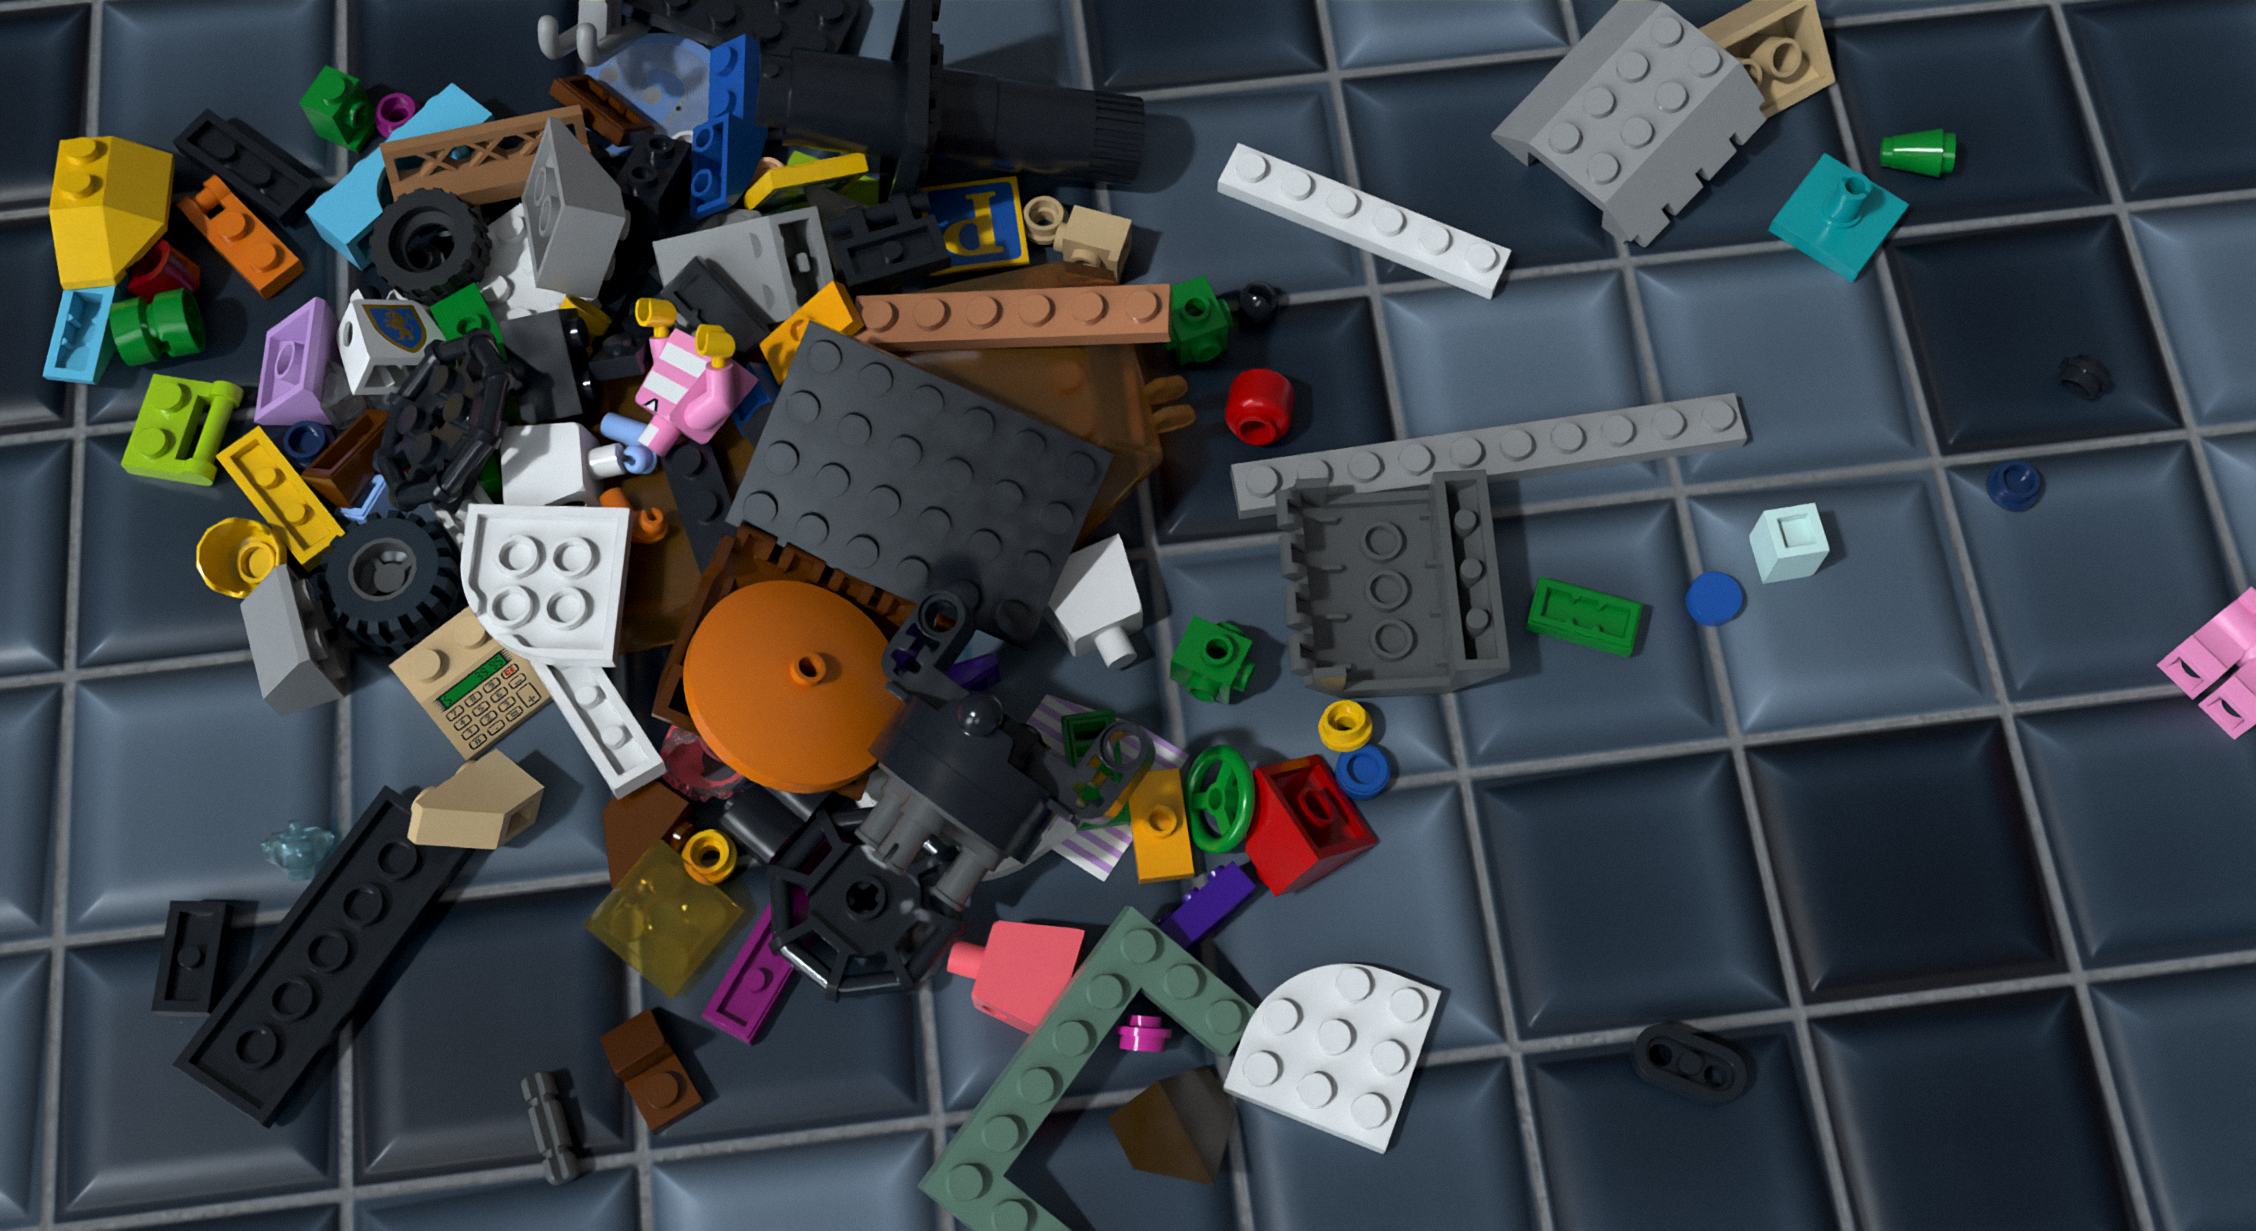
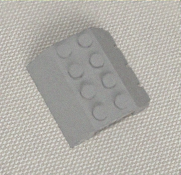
(1637, 116)

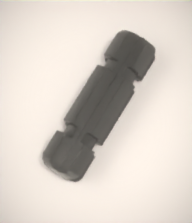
(550, 1128)

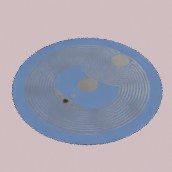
(662, 81)

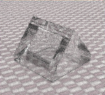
(338, 400)

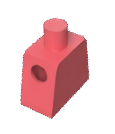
(1019, 969)

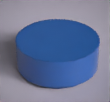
(1713, 598)
(1362, 772)

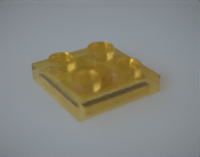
(663, 918)

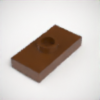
(601, 109)

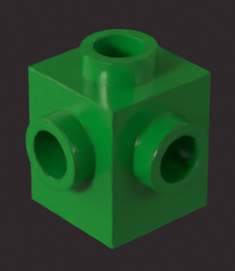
(1198, 322)
(1213, 661)

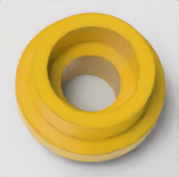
(1345, 715)
(711, 841)

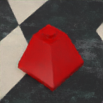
(1302, 825)

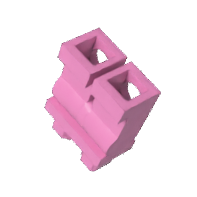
(2210, 653)

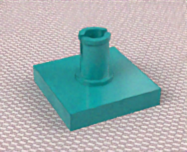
(1838, 217)

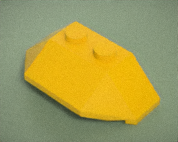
(107, 207)

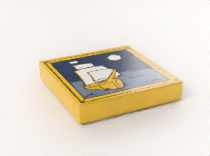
(785, 184)

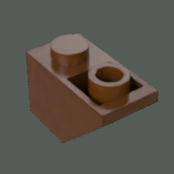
(639, 820)

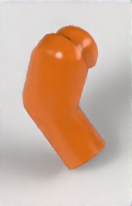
(647, 526)

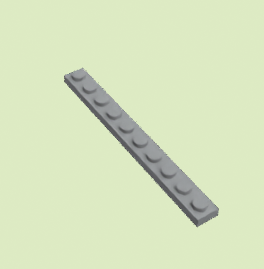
(1504, 451)

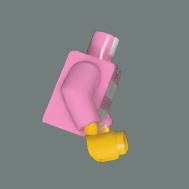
(691, 379)

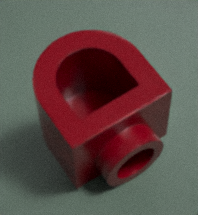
(163, 270)

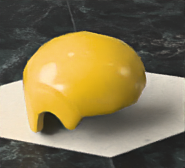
(238, 555)

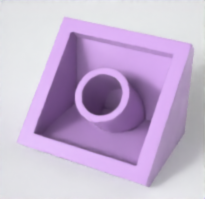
(296, 366)

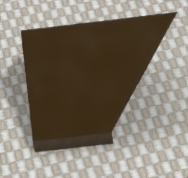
(1176, 1127)

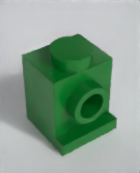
(339, 109)

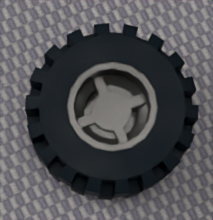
(391, 582)

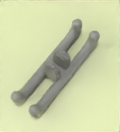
(595, 36)

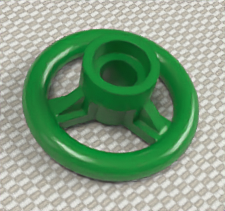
(1228, 799)

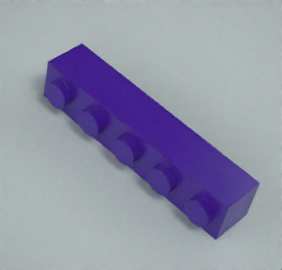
(1206, 908)

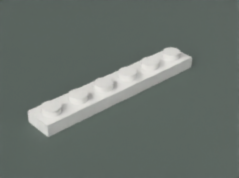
(1364, 221)

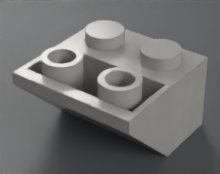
(292, 643)

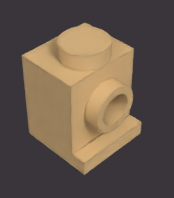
(1095, 239)

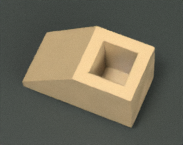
(477, 806)

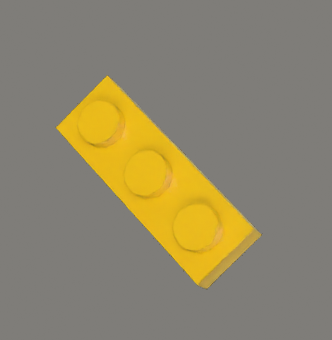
(281, 497)

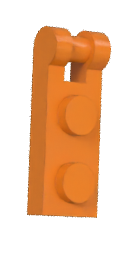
(241, 238)

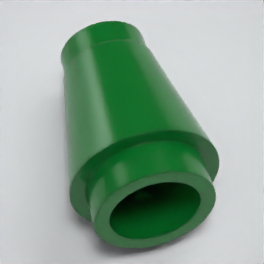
(1920, 152)

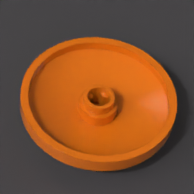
(789, 686)

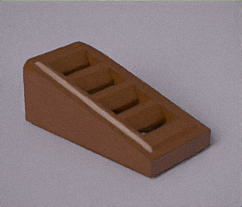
(346, 464)

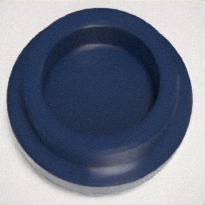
(305, 442)
(2013, 485)

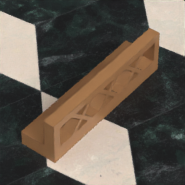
(490, 171)

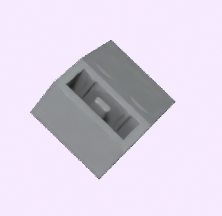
(767, 261)

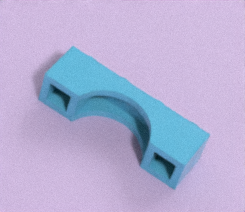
(351, 207)

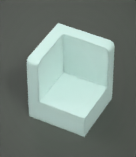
(1789, 543)

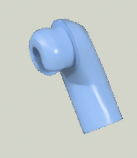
(628, 431)

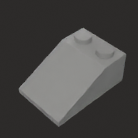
(571, 215)

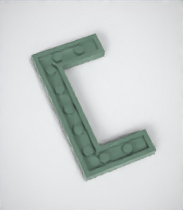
(1125, 960)

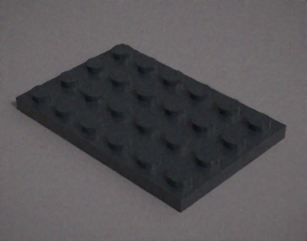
(919, 483)

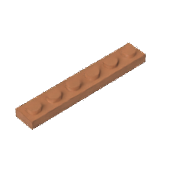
(1017, 318)

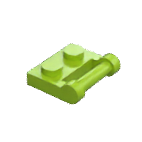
(169, 424)

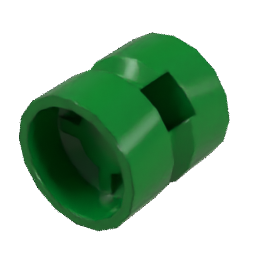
(149, 329)

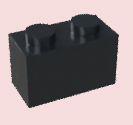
(551, 365)

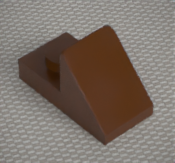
(651, 1071)

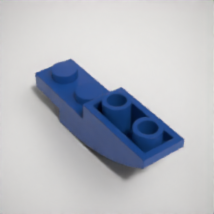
(730, 143)

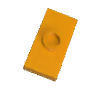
(829, 306)
(1160, 828)

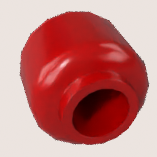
(1260, 406)

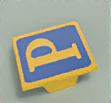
(980, 224)

